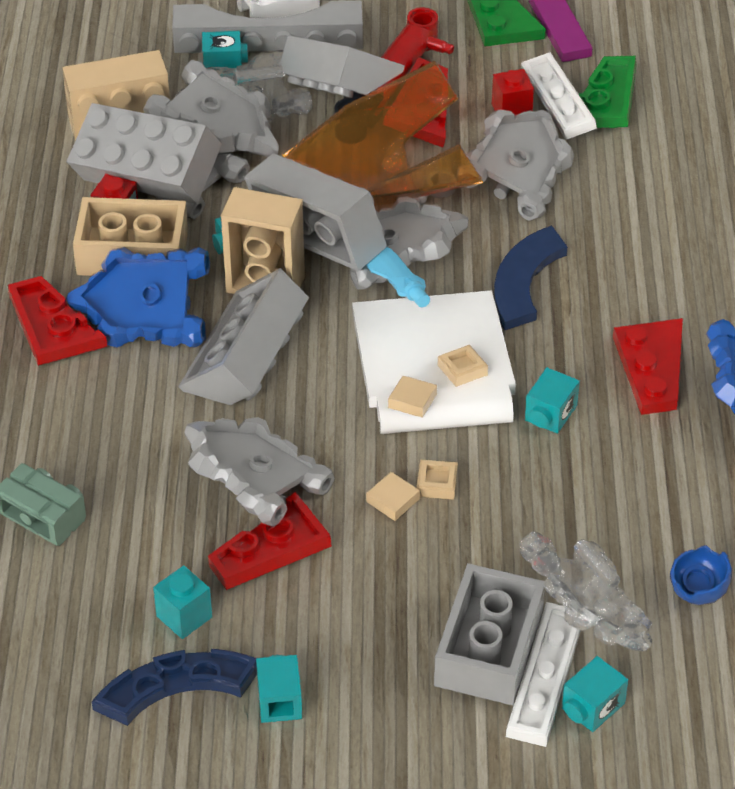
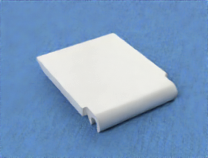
(405, 340)

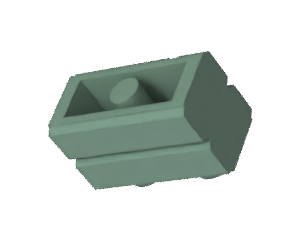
(42, 503)

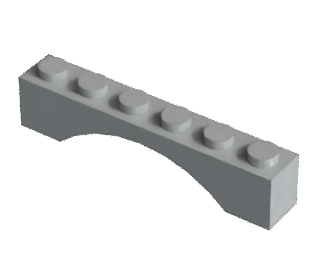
(331, 23)

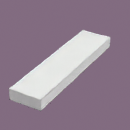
(559, 96)
(543, 678)

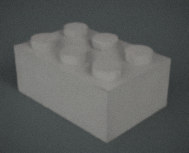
(489, 634)

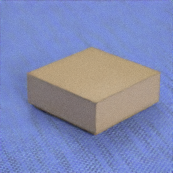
(462, 365)
(412, 396)
(437, 479)
(393, 496)

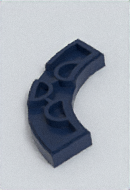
(516, 274)
(174, 674)

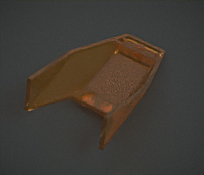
(369, 136)

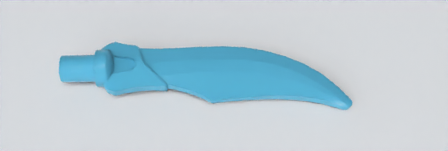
(407, 284)

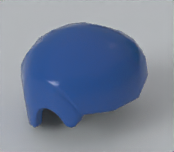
(701, 575)

